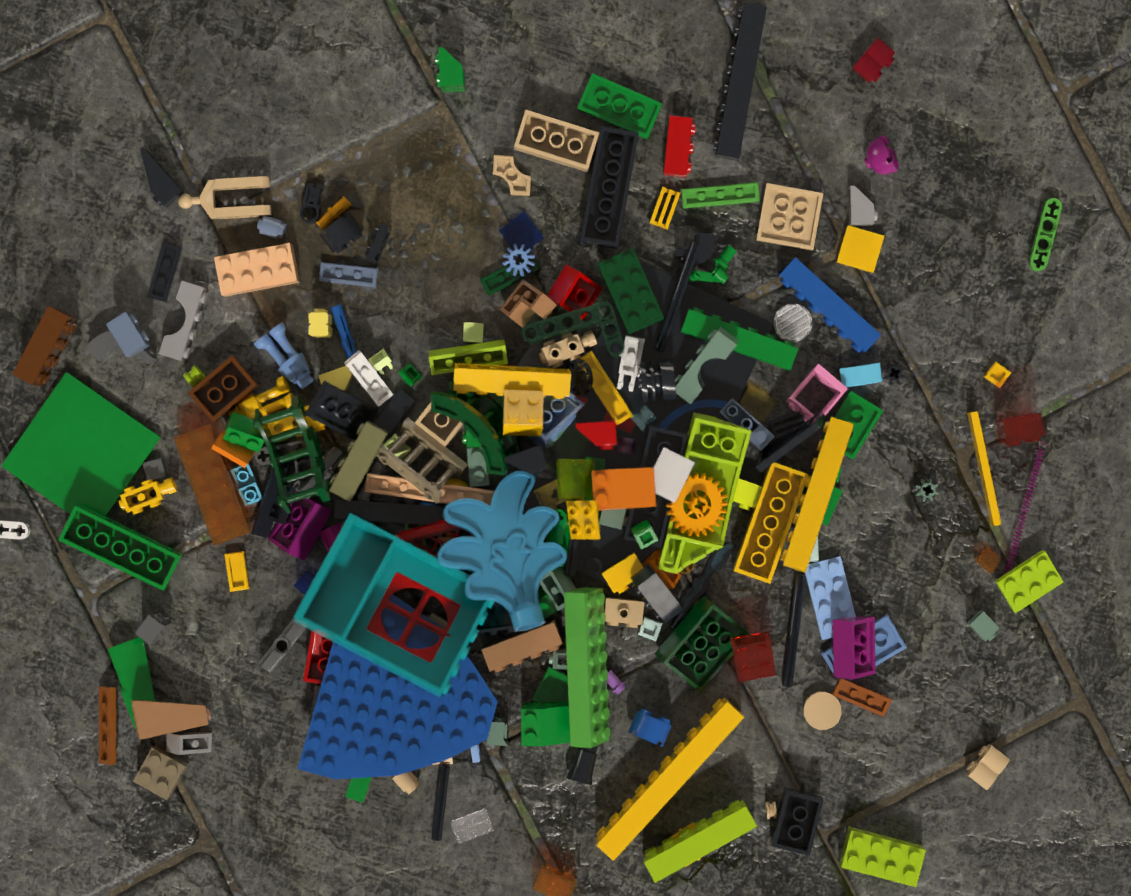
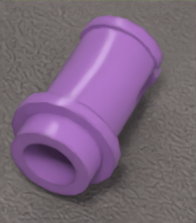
(615, 682)

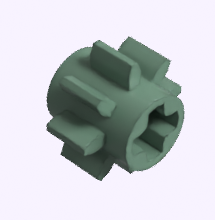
(922, 493)

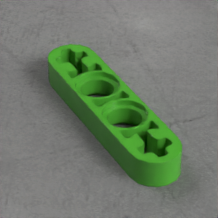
(1043, 234)

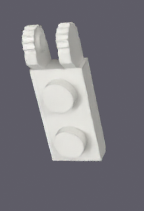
(630, 360)

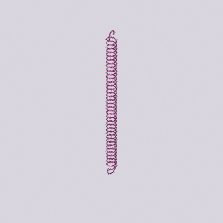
(1025, 509)

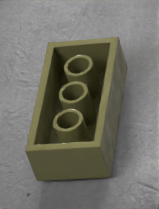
(359, 460)

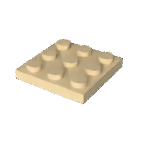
(789, 216)

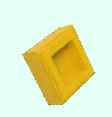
(997, 374)

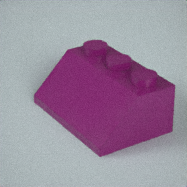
(301, 527)
(854, 647)

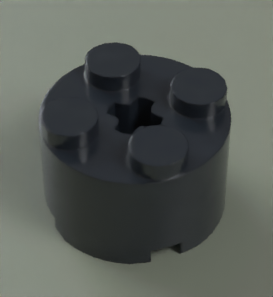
(342, 232)

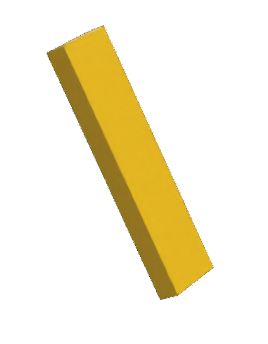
(606, 390)

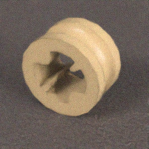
(771, 810)

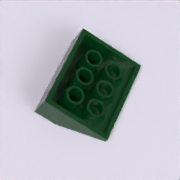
(700, 644)

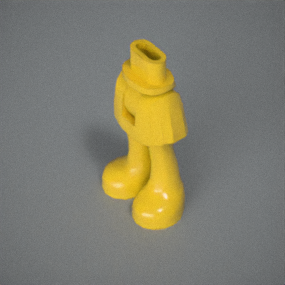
(251, 402)

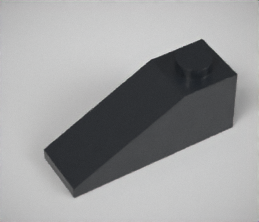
(160, 183)

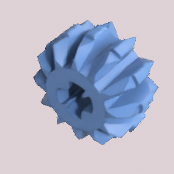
(512, 262)

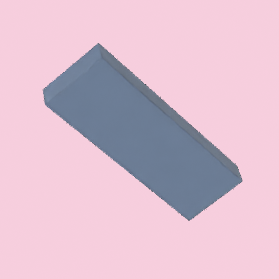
(348, 274)

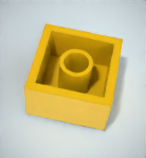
(523, 413)

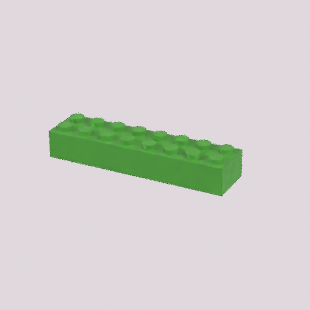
(587, 667)

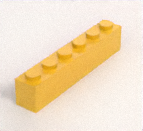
(498, 378)

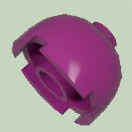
(881, 157)

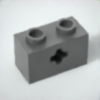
(153, 627)

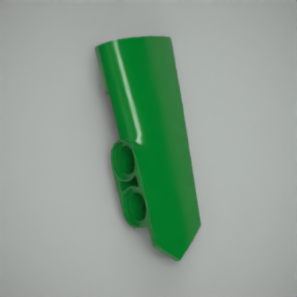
(133, 672)

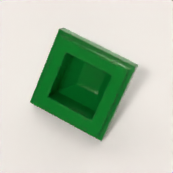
(410, 374)

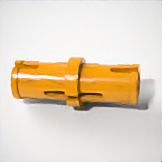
(333, 213)

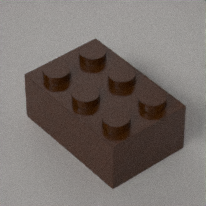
(223, 388)

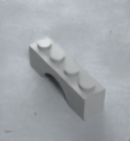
(177, 344)

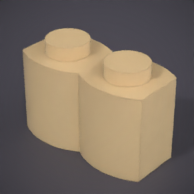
(987, 766)

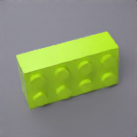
(882, 856)

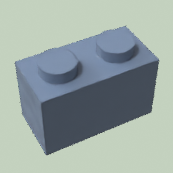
(128, 334)

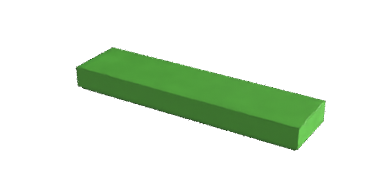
(720, 195)

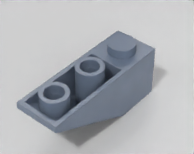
(736, 414)

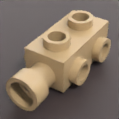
(563, 349)

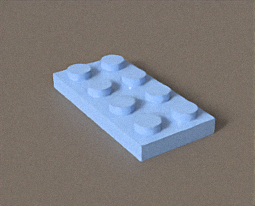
(829, 593)

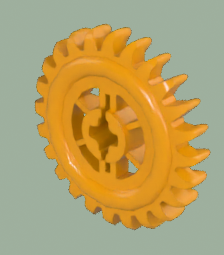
(701, 522)

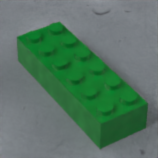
(120, 547)

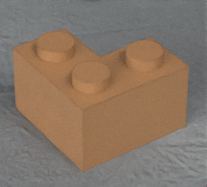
(525, 302)

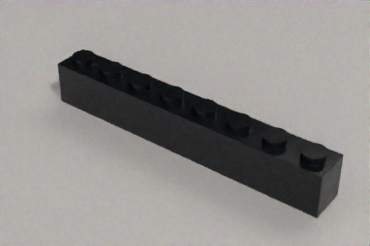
(740, 82)

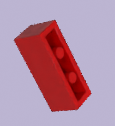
(679, 146)

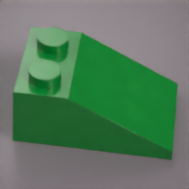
(544, 724)

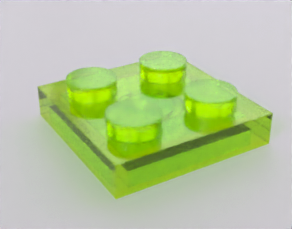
(575, 478)

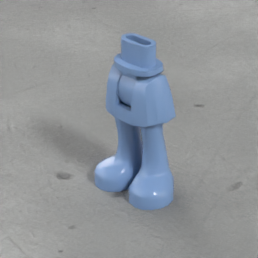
(296, 366)

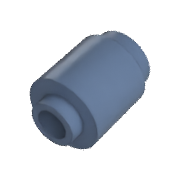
(271, 227)

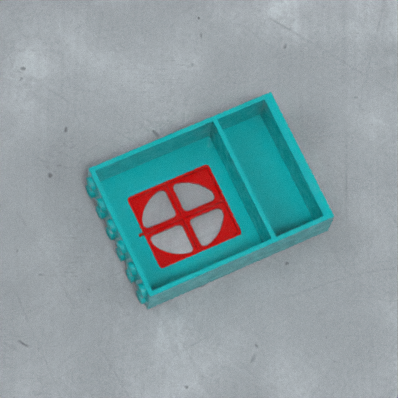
(356, 587)

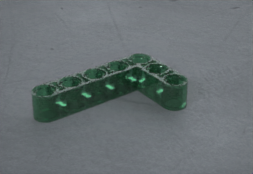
(578, 324)

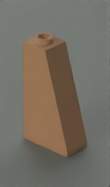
(161, 718)

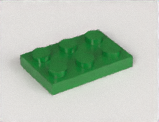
(862, 415)

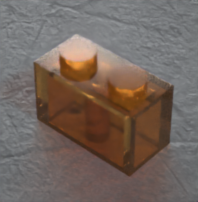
(554, 882)

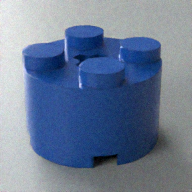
(650, 728)

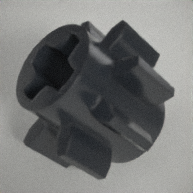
(899, 373)

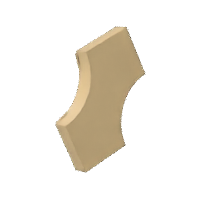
(505, 168)

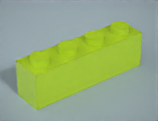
(484, 353)

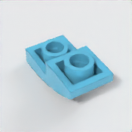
(861, 374)
(247, 484)

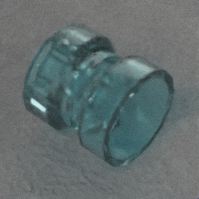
(643, 418)

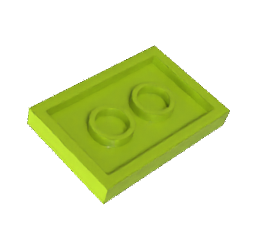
(1029, 581)

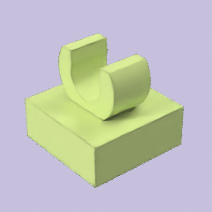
(380, 360)

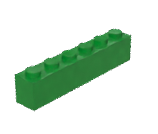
(750, 343)

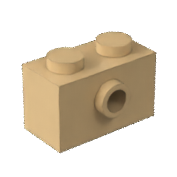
(624, 611)

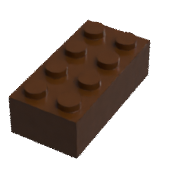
(45, 346)

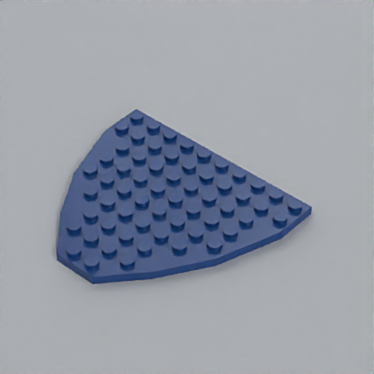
(385, 725)

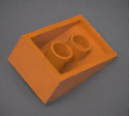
(624, 488)

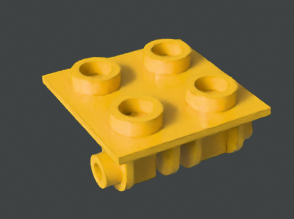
(583, 519)

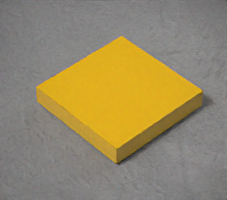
(860, 249)

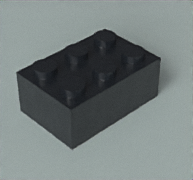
(796, 821)

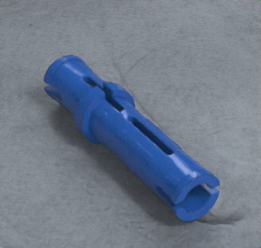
(343, 331)

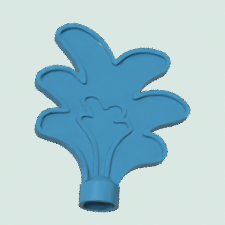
(505, 548)

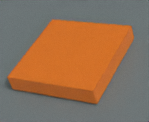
(232, 451)

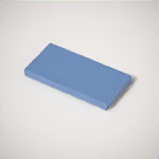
(887, 643)

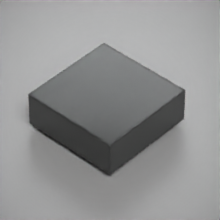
(155, 469)

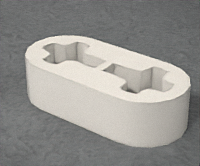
(14, 525)

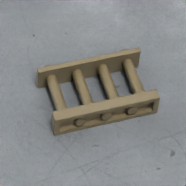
(426, 443)

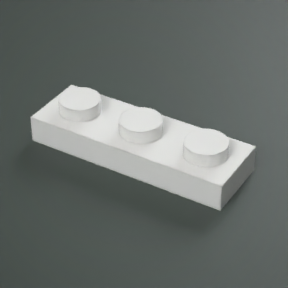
(368, 378)

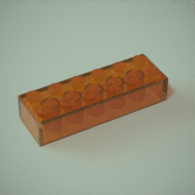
(213, 485)

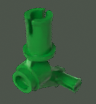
(719, 272)

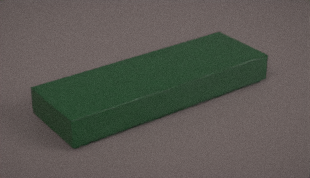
(501, 278)

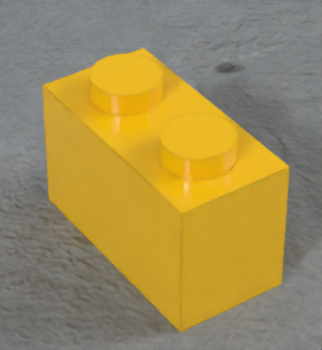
(620, 574)

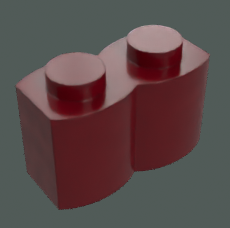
(873, 61)

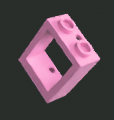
(827, 380)

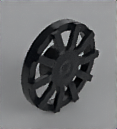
(579, 377)

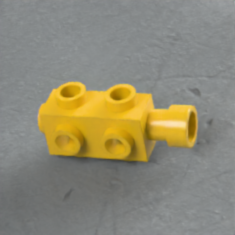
(144, 497)

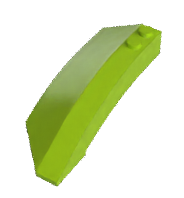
(718, 452)

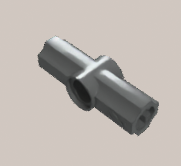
(332, 460)
(275, 654)

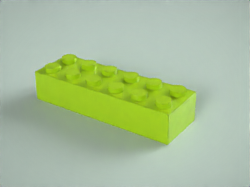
(699, 840)

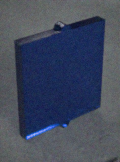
(520, 232)

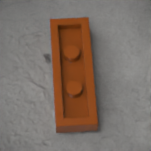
(861, 696)

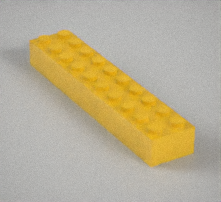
(669, 778)

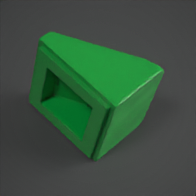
(644, 534)

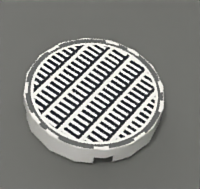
(792, 322)

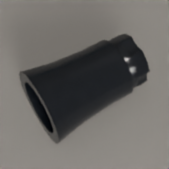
(583, 765)

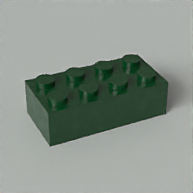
(630, 291)

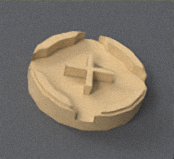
(822, 710)

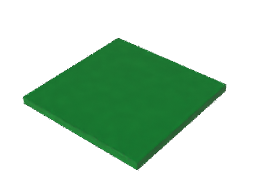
(80, 449)

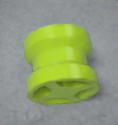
(194, 376)

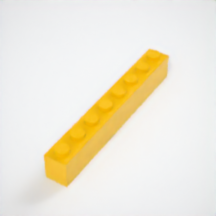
(818, 494)

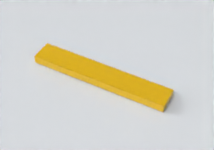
(984, 469)

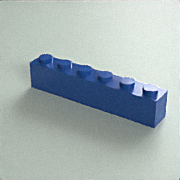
(829, 305)

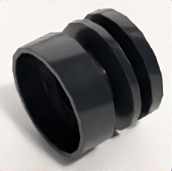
(657, 380)

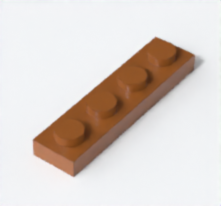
(107, 725)

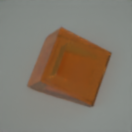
(988, 560)

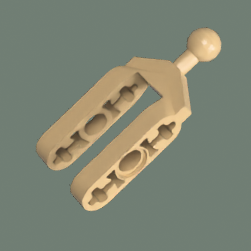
(207, 198)

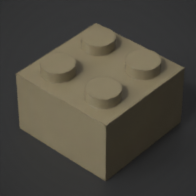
(161, 772)

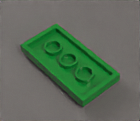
(619, 106)

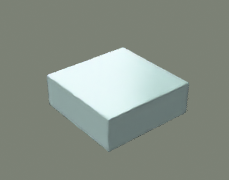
(650, 628)

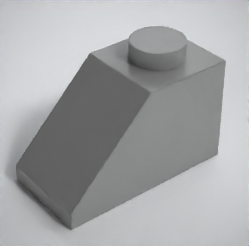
(860, 208)
(188, 742)

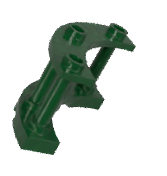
(461, 407)
(311, 449)

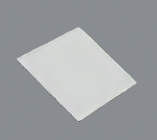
(670, 474)

